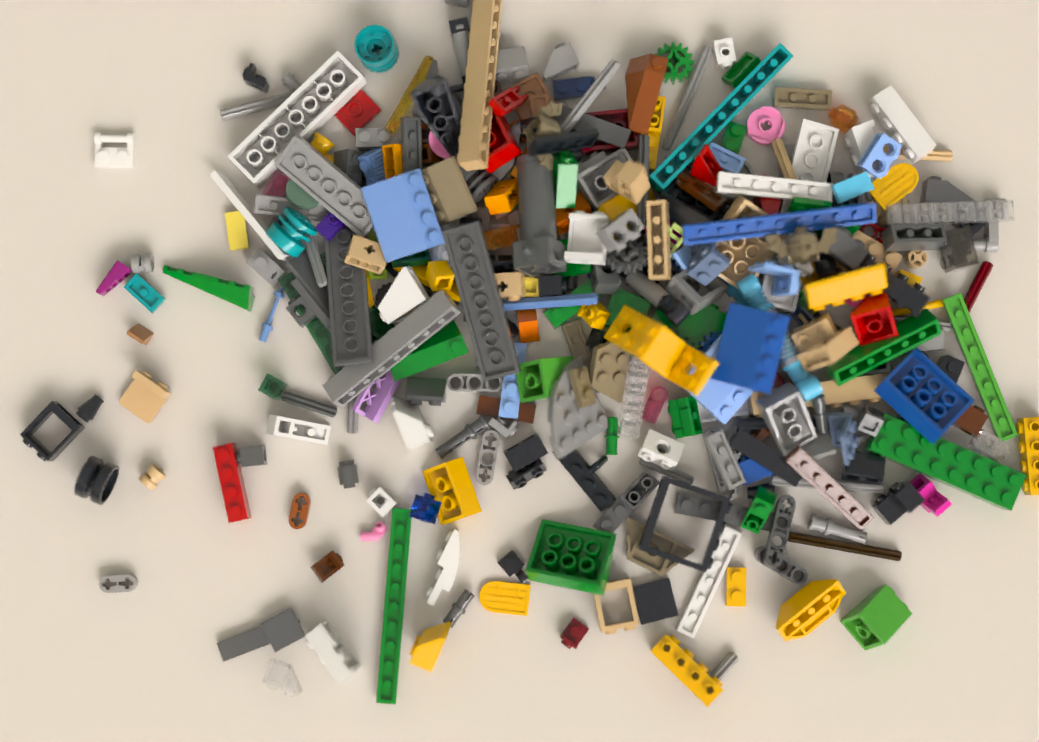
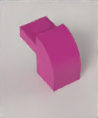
(934, 501)

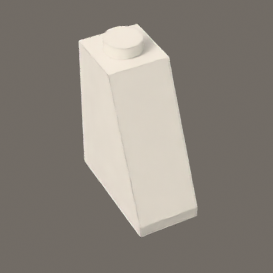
(402, 296)

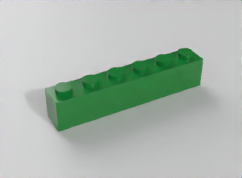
(864, 358)

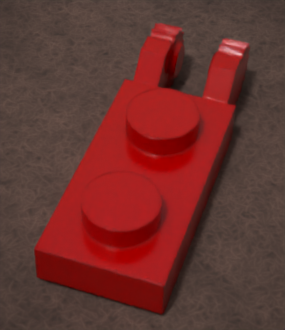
(507, 101)

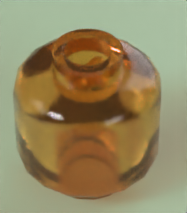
(843, 118)

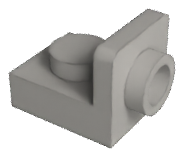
(499, 425)

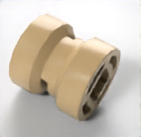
(152, 476)

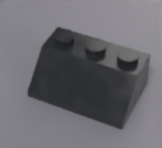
(685, 208)

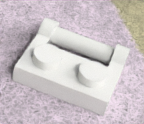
(114, 157)

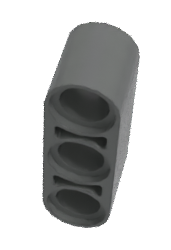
(788, 571)

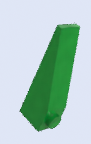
(439, 348)

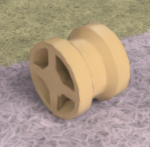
(920, 256)

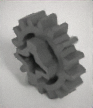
(629, 258)

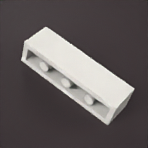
(901, 124)

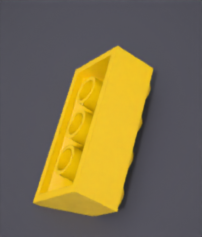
(845, 286)

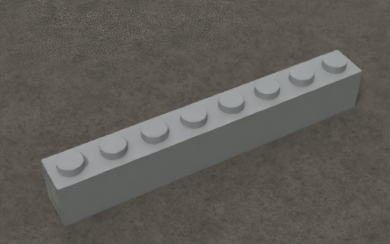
(393, 348)

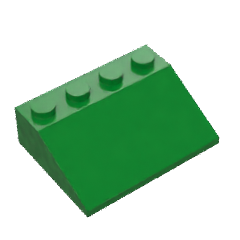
(571, 557)

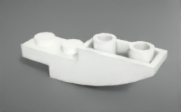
(448, 559)

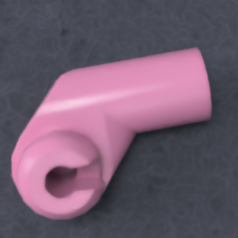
(375, 534)

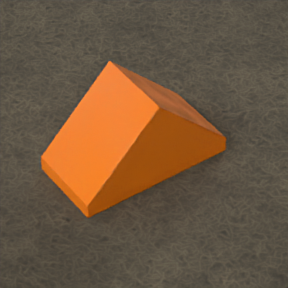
(528, 325)

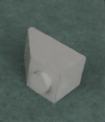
(561, 62)

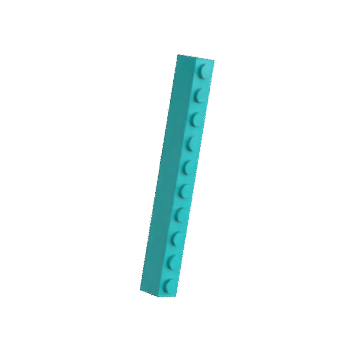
(719, 117)

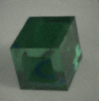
(272, 386)

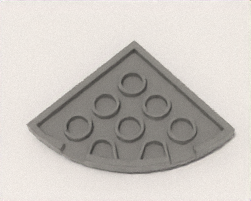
(568, 424)

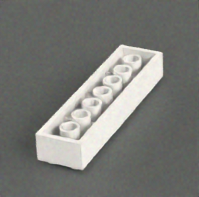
(300, 114)

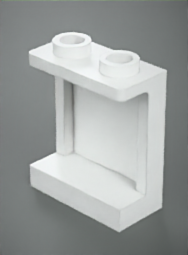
(583, 242)

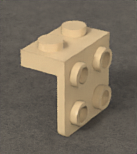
(145, 396)

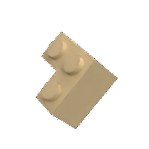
(628, 180)

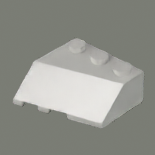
(411, 423)
(332, 652)

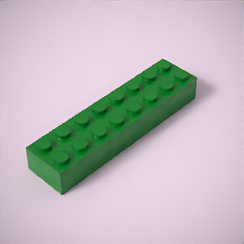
(947, 463)

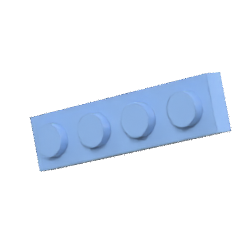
(510, 395)

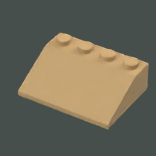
(744, 251)

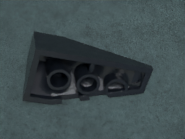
(437, 109)

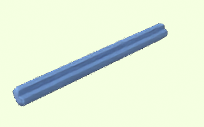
(551, 301)

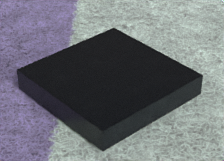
(655, 601)

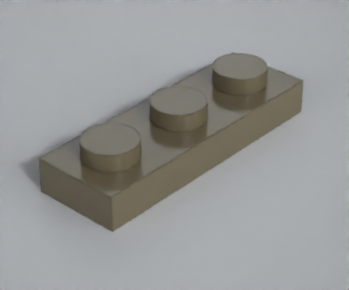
(802, 98)

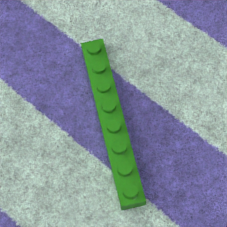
(979, 367)

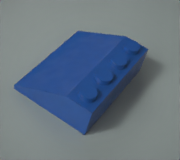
(750, 347)
(924, 395)

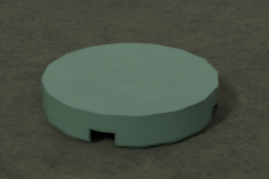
(298, 197)

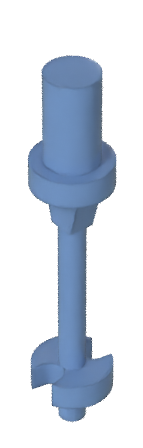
(267, 326)

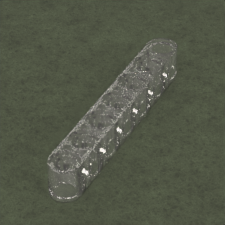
(950, 212)

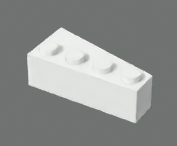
(857, 142)

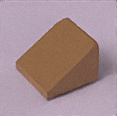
(140, 334)

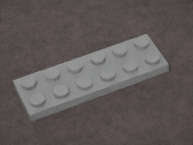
(325, 184)

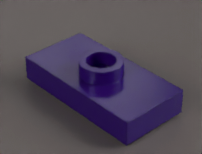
(329, 226)

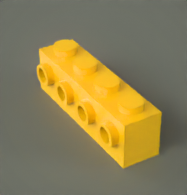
(1029, 448)
(690, 673)

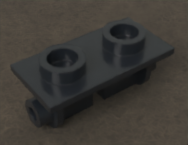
(504, 264)
(520, 478)

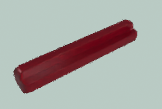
(977, 284)

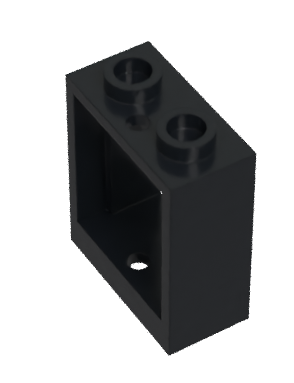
(42, 452)

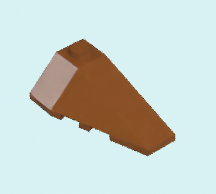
(643, 86)

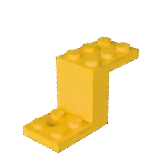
(661, 350)

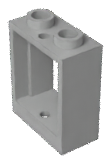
(693, 301)

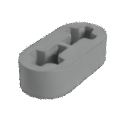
(118, 578)

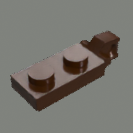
(701, 191)

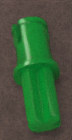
(611, 436)

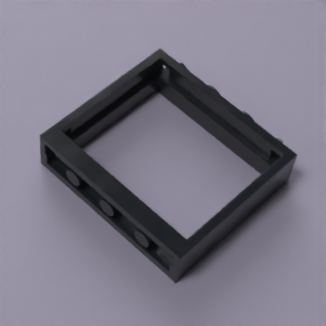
(655, 511)

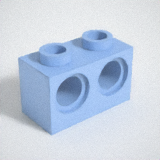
(875, 152)

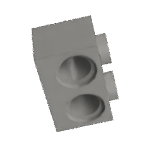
(619, 229)

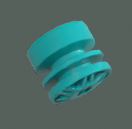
(369, 41)
(289, 234)

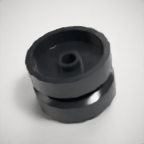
(96, 480)

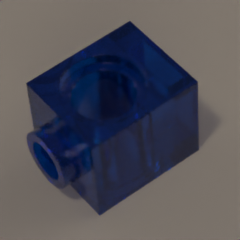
(425, 508)

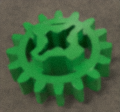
(678, 60)

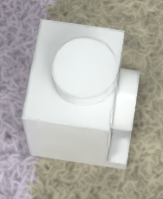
(721, 60)
(383, 508)

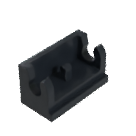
(525, 452)

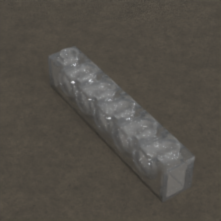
(633, 398)

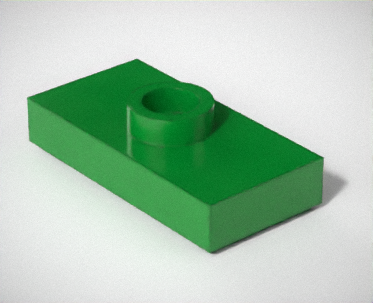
(741, 69)

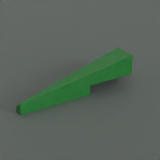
(227, 290)

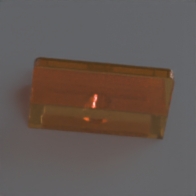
(501, 237)

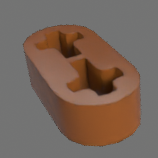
(295, 509)

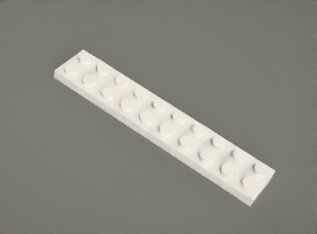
(810, 162)

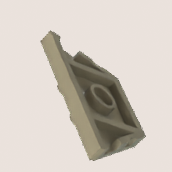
(609, 370)
(658, 541)

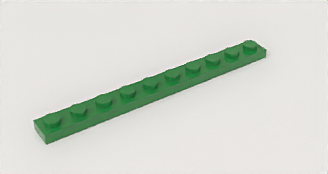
(394, 606)

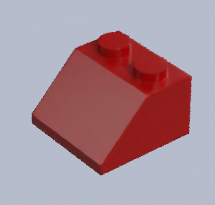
(874, 320)

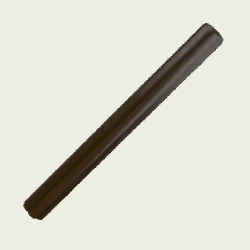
(844, 546)

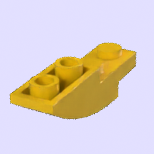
(655, 131)

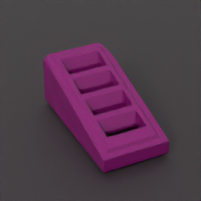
(113, 278)

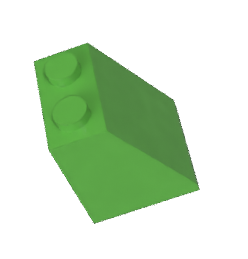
(538, 377)
(876, 618)

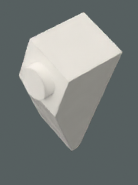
(298, 429)

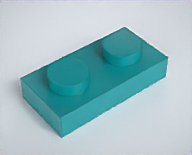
(144, 293)

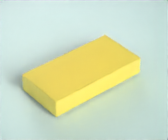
(237, 231)

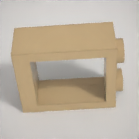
(828, 350)
(627, 625)

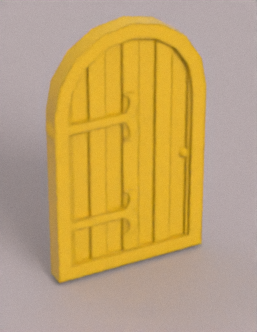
(895, 185)
(505, 597)

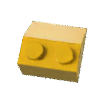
(428, 646)

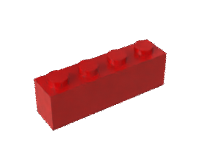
(232, 482)

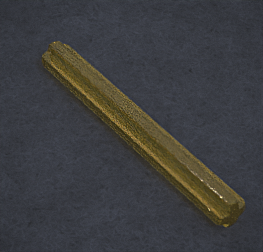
(406, 99)

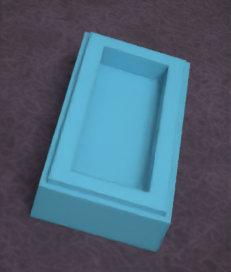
(852, 187)

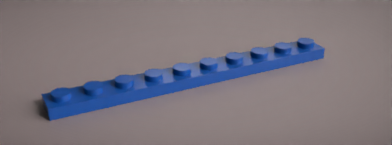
(778, 223)

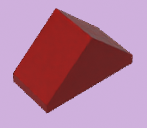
(706, 166)

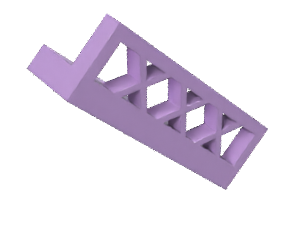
(377, 400)

